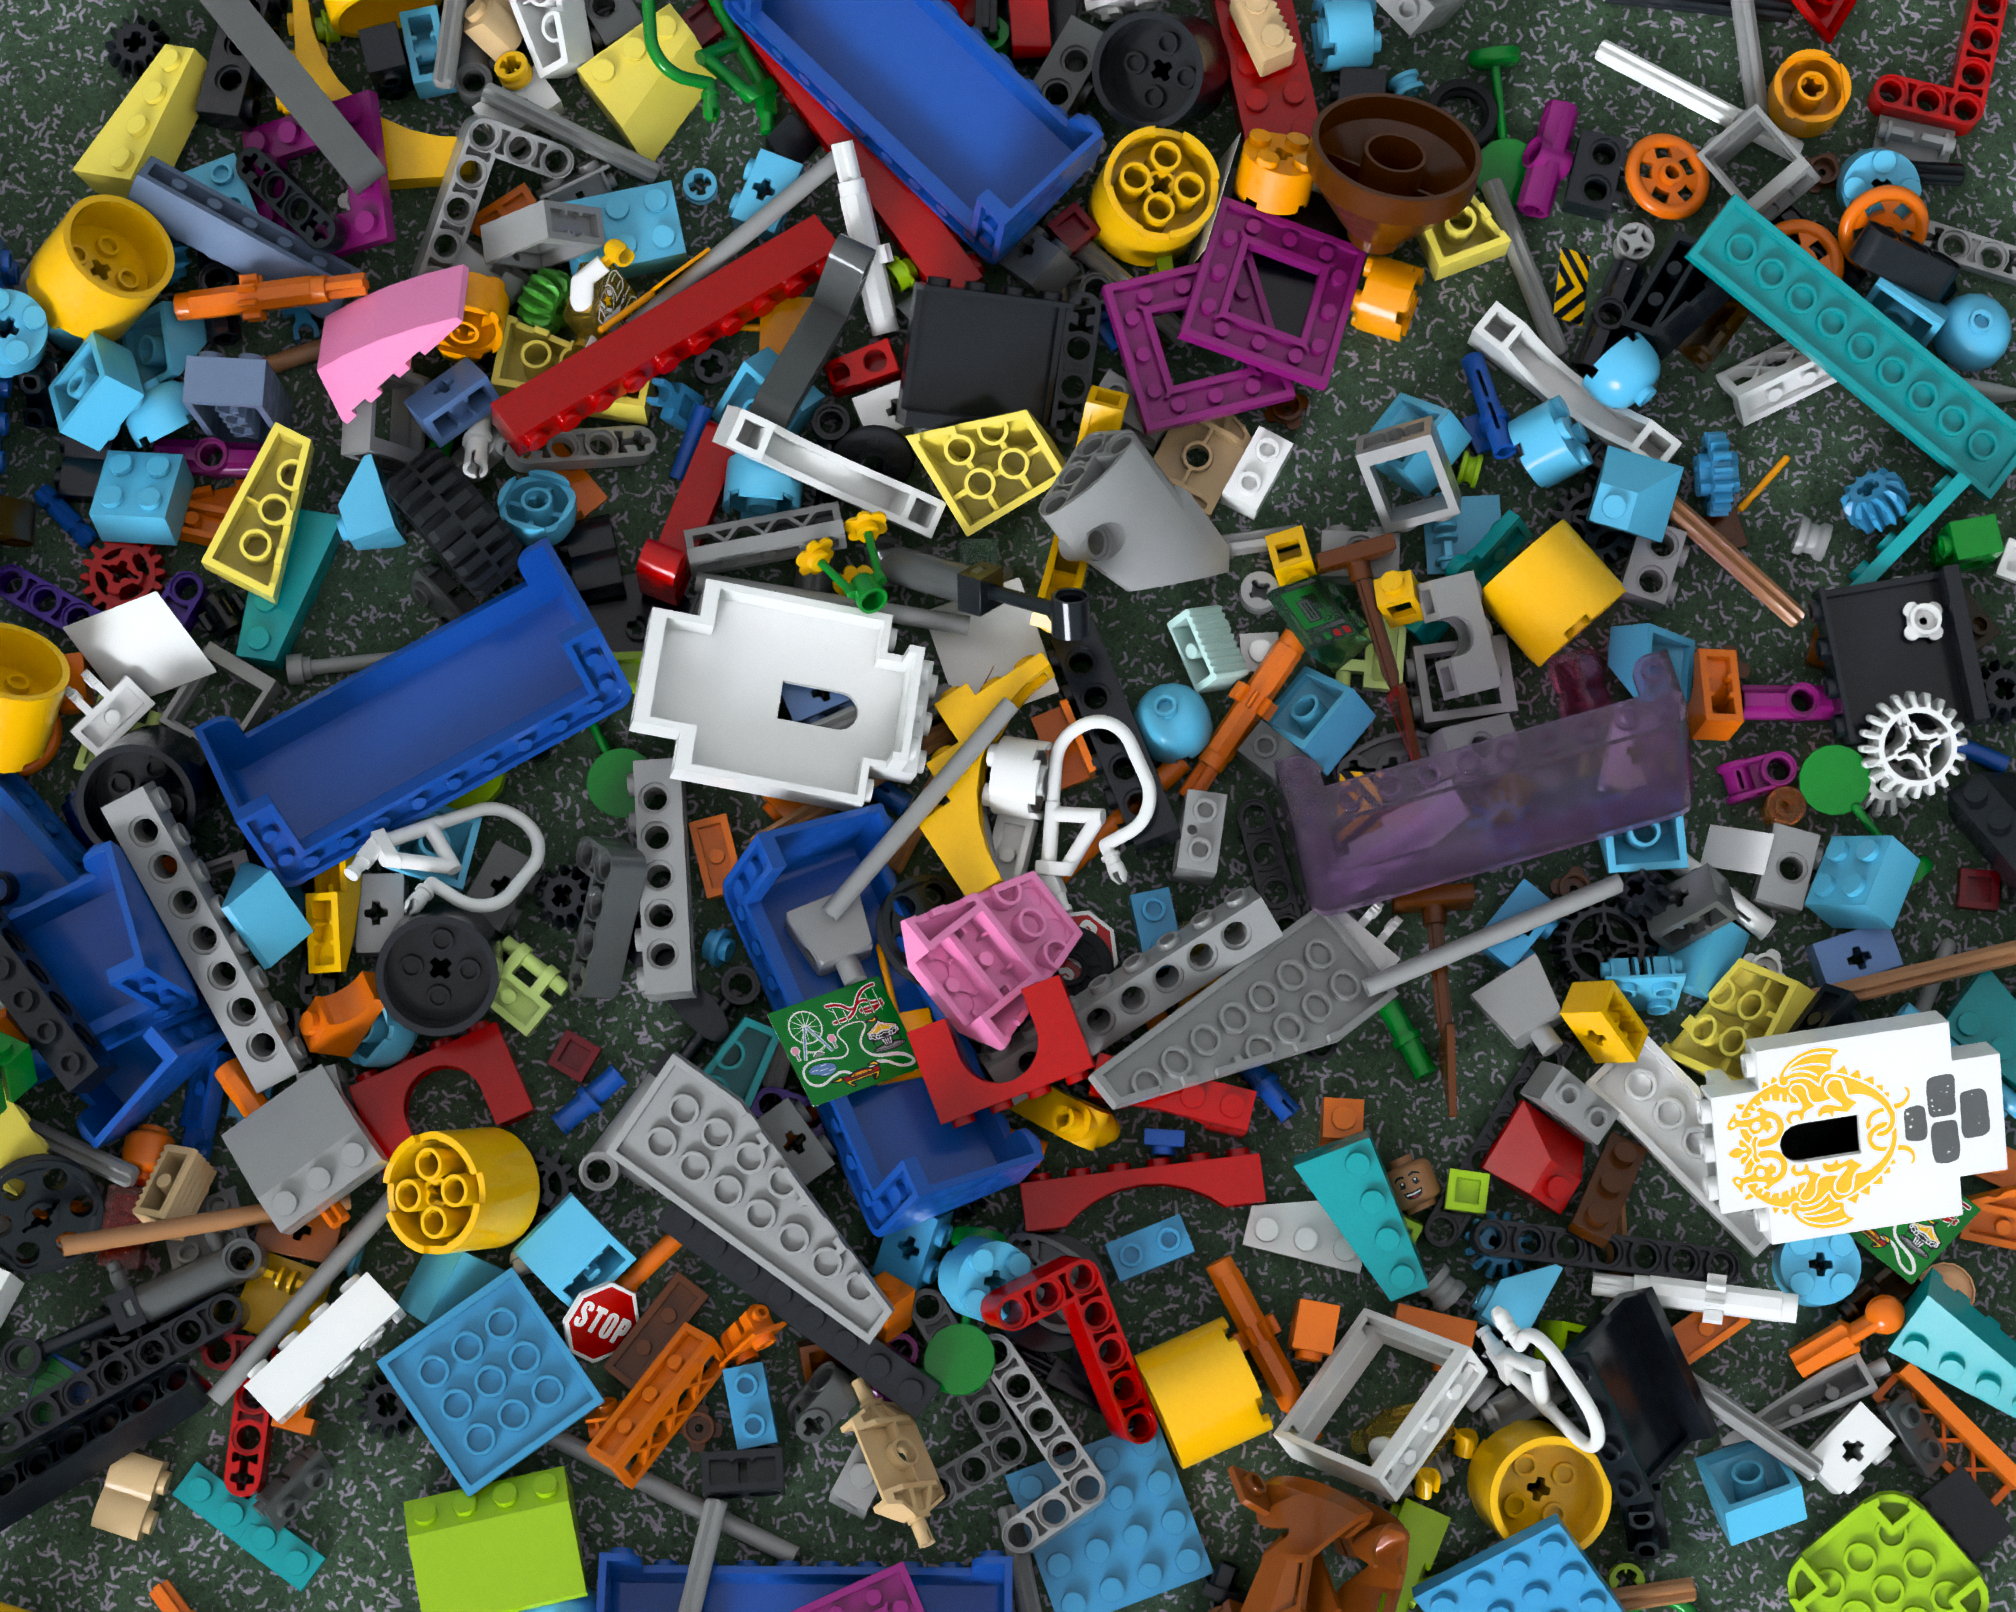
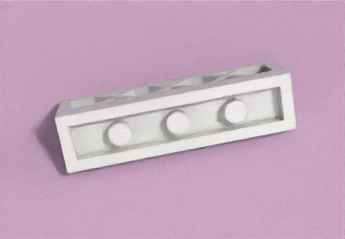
(1771, 385)

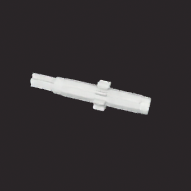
(862, 228)
(1709, 1297)

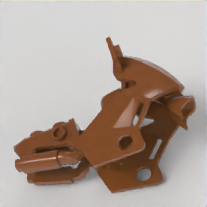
(1292, 1566)

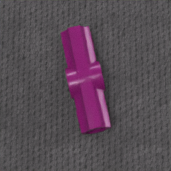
(1547, 159)
(235, 461)
(1775, 703)

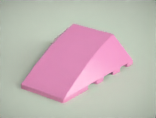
(384, 331)
(986, 950)

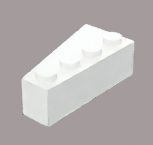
(554, 35)
(323, 1347)

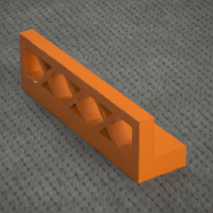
(656, 1400)
(1958, 1424)

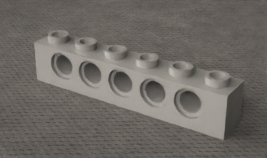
(679, 977)

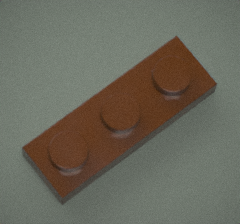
(1607, 1190)
(672, 1307)

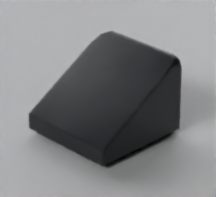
(792, 140)

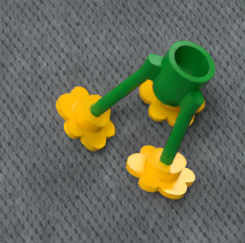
(858, 583)

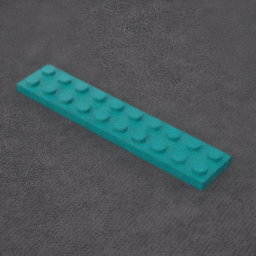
(1857, 345)

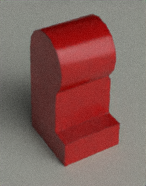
(863, 369)

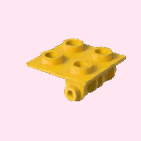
(273, 1290)

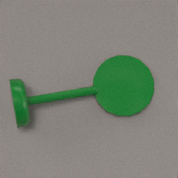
(1503, 156)
(609, 777)
(1837, 784)
(962, 1353)

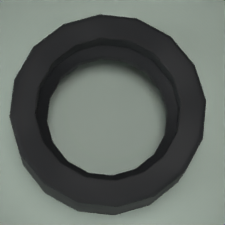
(1475, 92)

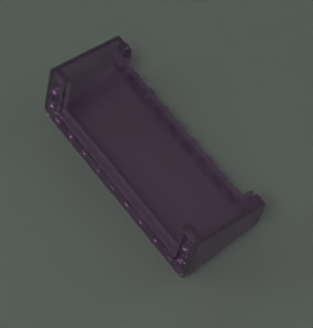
(1491, 798)

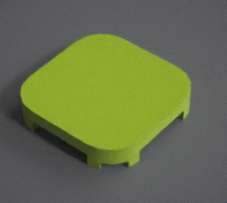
(1886, 1559)

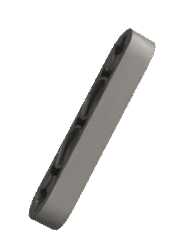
(1972, 247)
(583, 456)

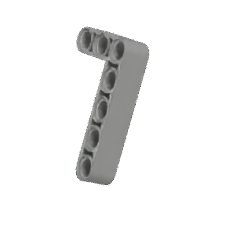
(472, 190)
(1048, 1443)

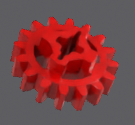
(128, 559)

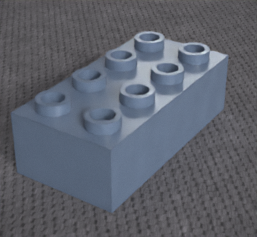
(235, 396)

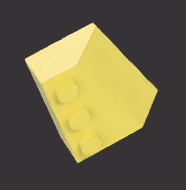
(636, 94)
(988, 465)
(1740, 1007)

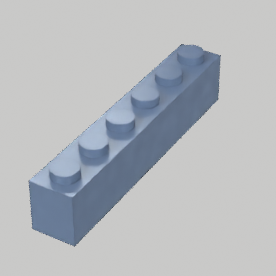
(230, 230)

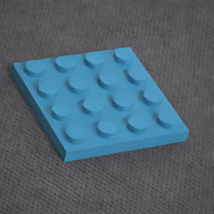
(490, 1382)
(1129, 1545)
(1524, 1573)

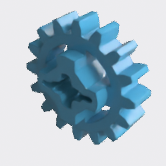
(1716, 474)

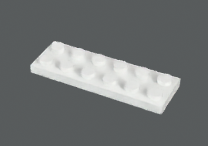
(1660, 1113)

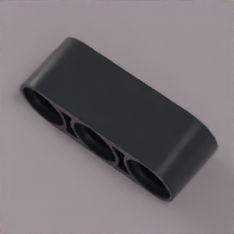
(1904, 261)

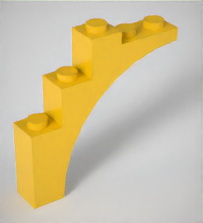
(411, 156)
(1102, 412)
(959, 827)

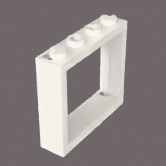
(1419, 1431)

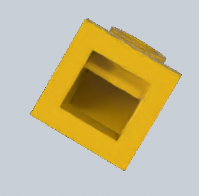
(1292, 564)
(1396, 589)

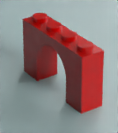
(482, 1053)
(961, 1092)
(1214, 1104)

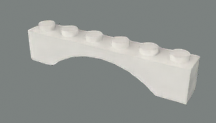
(1524, 357)
(828, 471)

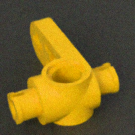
(1071, 1118)

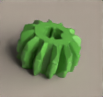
(545, 299)

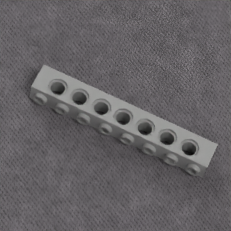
(204, 959)
(1153, 995)

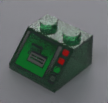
(1321, 620)

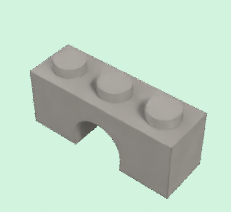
(1458, 602)

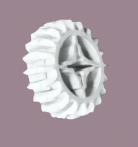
(1905, 729)

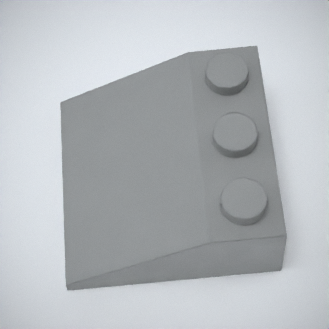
(304, 1150)

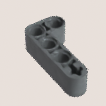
(607, 916)

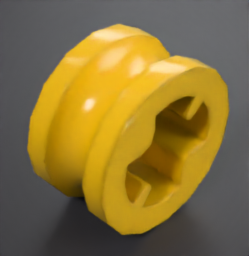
(506, 64)

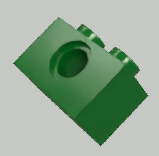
(1967, 542)

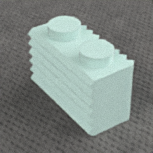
(1208, 648)

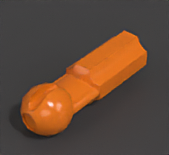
(1843, 1339)

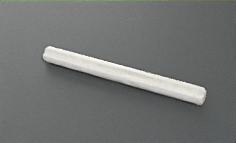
(1681, 91)

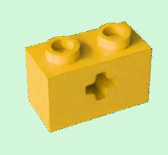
(1604, 1021)

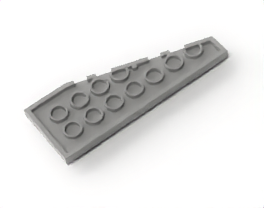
(1265, 1009)
(725, 1170)

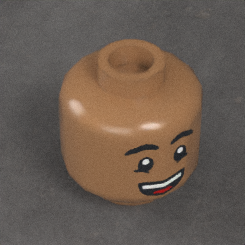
(1413, 1183)

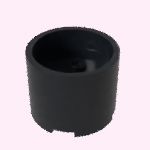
(1132, 63)
(137, 759)
(441, 1000)

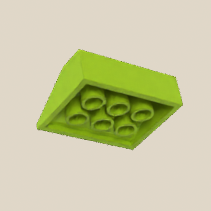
(499, 1548)

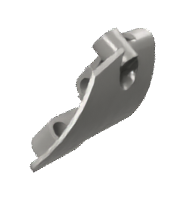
(1129, 518)

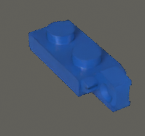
(203, 1105)

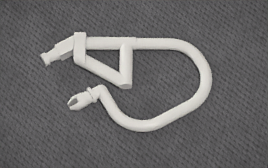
(382, 847)
(1048, 867)
(1513, 1364)

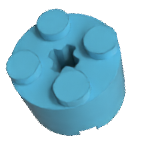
(1344, 34)
(1875, 164)
(28, 343)
(1550, 442)
(758, 489)
(967, 1265)
(1827, 1286)

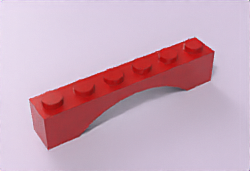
(1226, 1181)

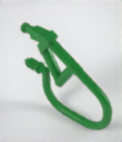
(761, 91)

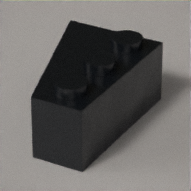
(1673, 299)

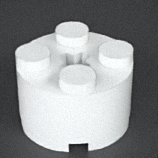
(1017, 777)

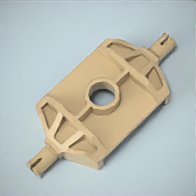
(1223, 442)
(906, 1488)

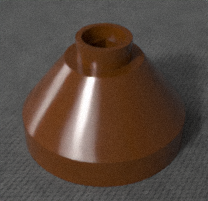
(1391, 167)

